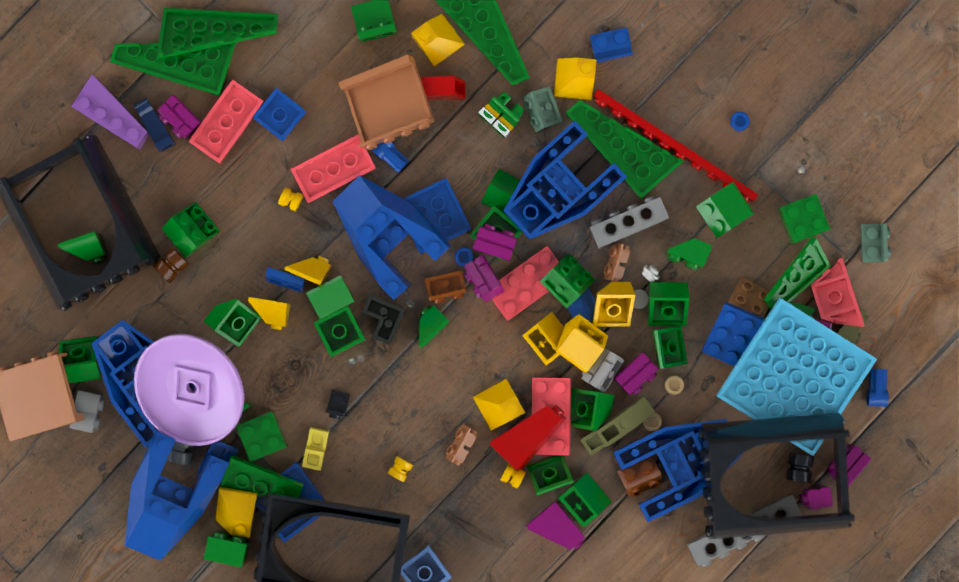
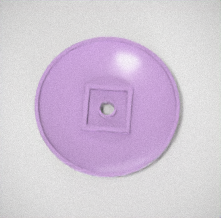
(170, 403)

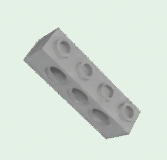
(658, 215)

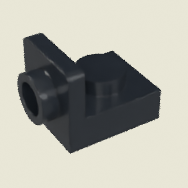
(338, 404)

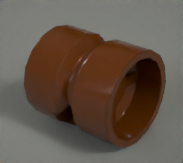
(170, 265)

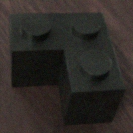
(389, 316)

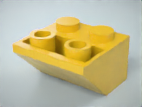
(545, 338)
(581, 343)

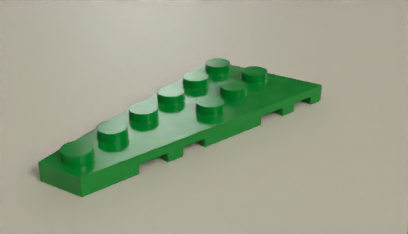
(197, 29)
(489, 32)
(197, 69)
(633, 154)

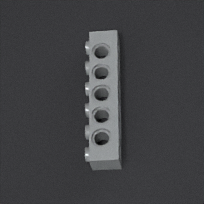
(697, 546)

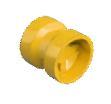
(290, 199)
(400, 469)
(512, 476)

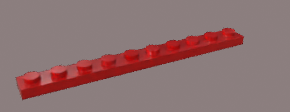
(667, 142)

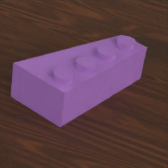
(103, 108)

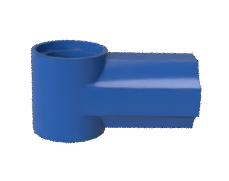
(391, 155)
(877, 394)

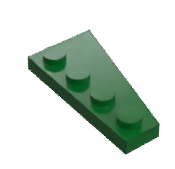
(800, 274)
(253, 478)

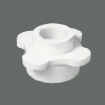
(650, 273)

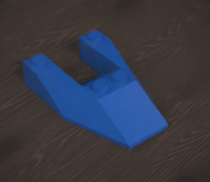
(551, 193)
(378, 223)
(117, 358)
(680, 456)
(162, 508)

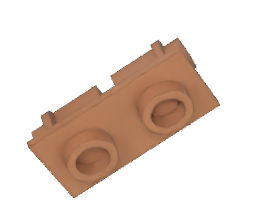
(613, 270)
(456, 451)

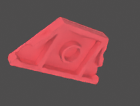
(836, 297)

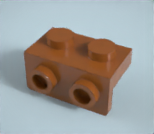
(445, 286)
(641, 477)

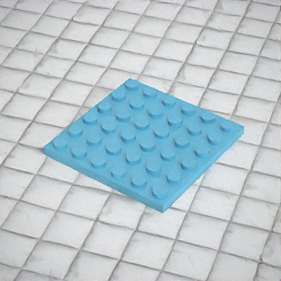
(795, 370)

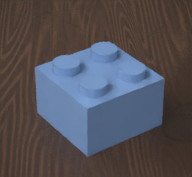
(425, 567)

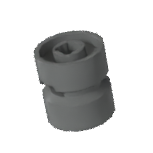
(181, 453)

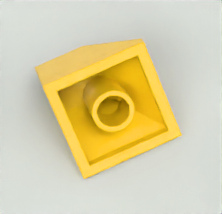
(437, 39)
(575, 78)
(311, 269)
(614, 305)
(271, 312)
(498, 404)
(236, 511)

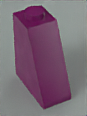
(557, 527)

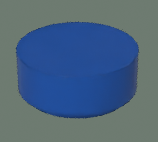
(739, 121)
(464, 256)

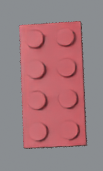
(226, 121)
(332, 169)
(523, 284)
(554, 392)

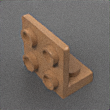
(749, 297)

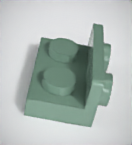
(542, 109)
(874, 243)

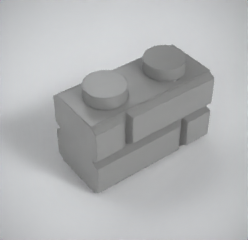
(603, 370)

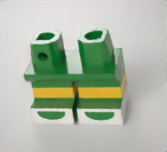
(495, 109)

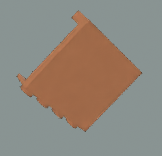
(388, 102)
(36, 397)

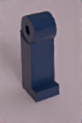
(154, 125)

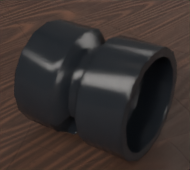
(800, 467)

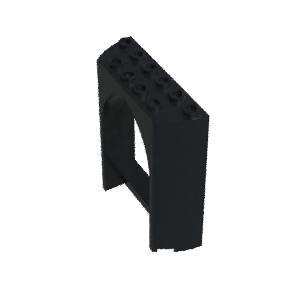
(132, 241)
(729, 440)
(286, 509)

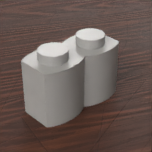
(90, 405)

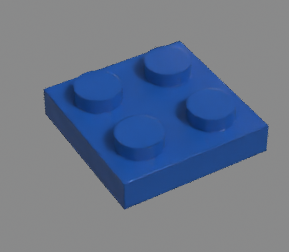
(279, 114)

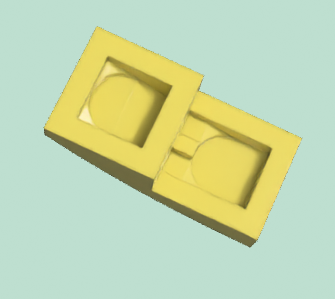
(315, 448)

